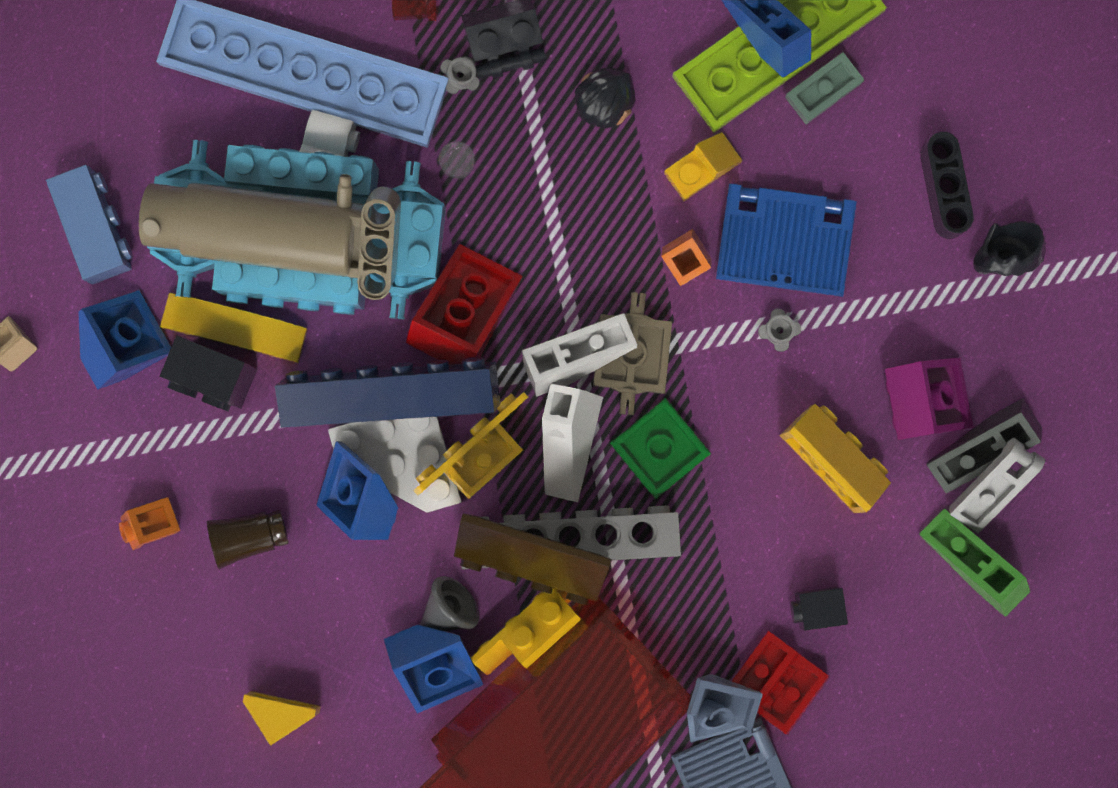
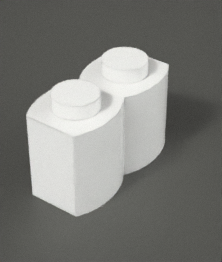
(329, 135)

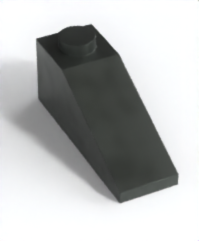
(983, 444)

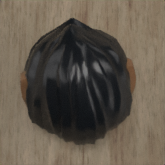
(605, 97)

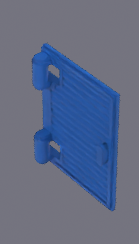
(786, 241)

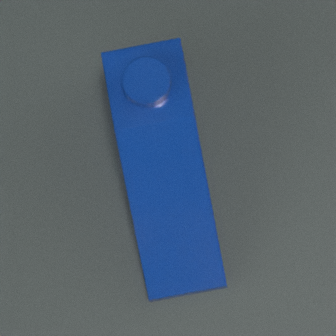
(773, 32)

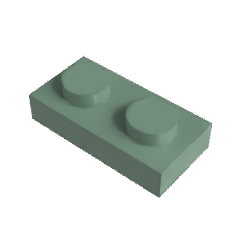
(824, 88)

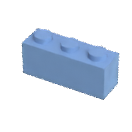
(90, 224)

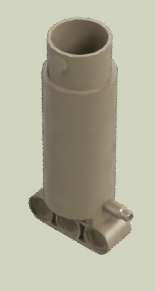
(278, 229)

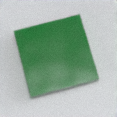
(660, 448)

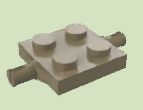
(643, 367)

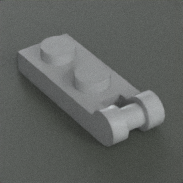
(996, 486)

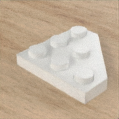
(399, 454)

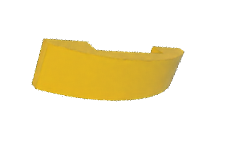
(234, 327)

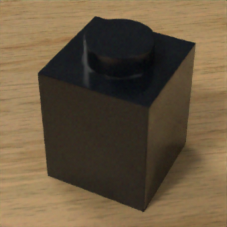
(819, 608)

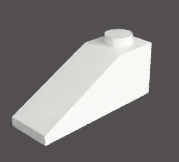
(577, 353)

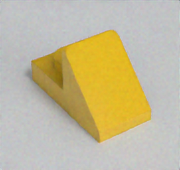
(702, 166)

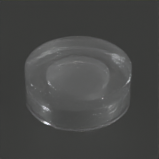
(457, 160)

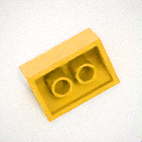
(837, 458)

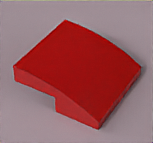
(784, 679)

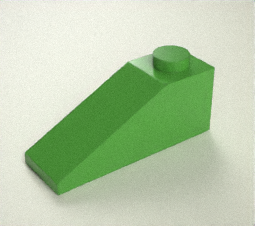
(976, 562)

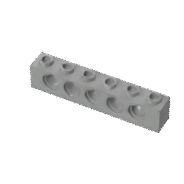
(663, 542)

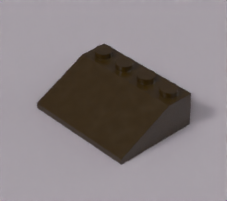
(531, 557)

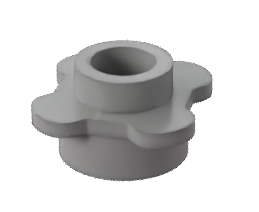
(466, 67)
(769, 332)

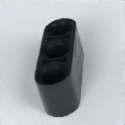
(953, 170)

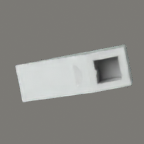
(567, 439)

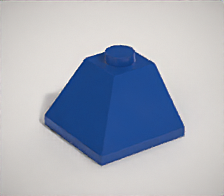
(119, 339)
(356, 497)
(431, 665)

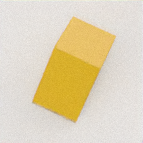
(278, 715)

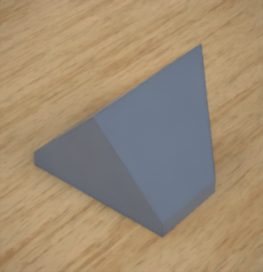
(720, 707)

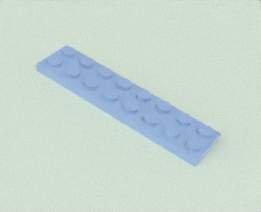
(303, 71)

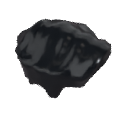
(1011, 249)

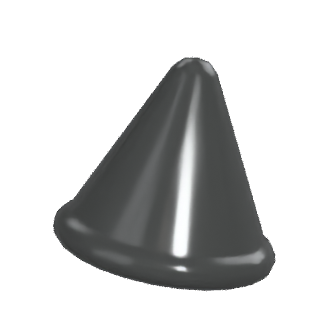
(450, 606)

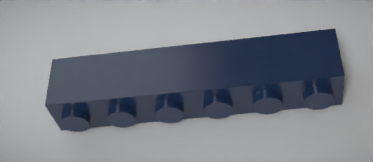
(389, 393)

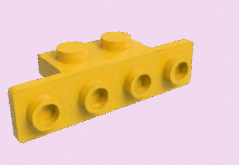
(481, 457)
(529, 633)

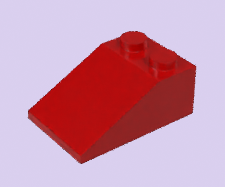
(463, 307)

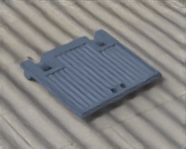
(727, 764)

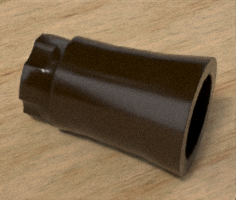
(245, 536)

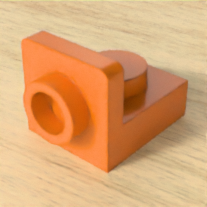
(148, 523)

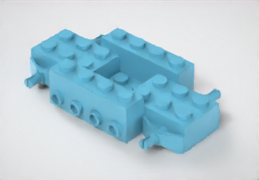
(315, 177)

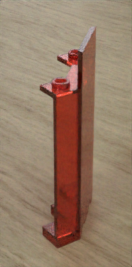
(567, 717)

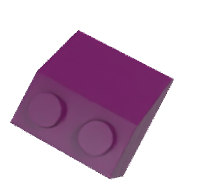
(928, 398)

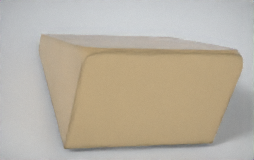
(14, 345)

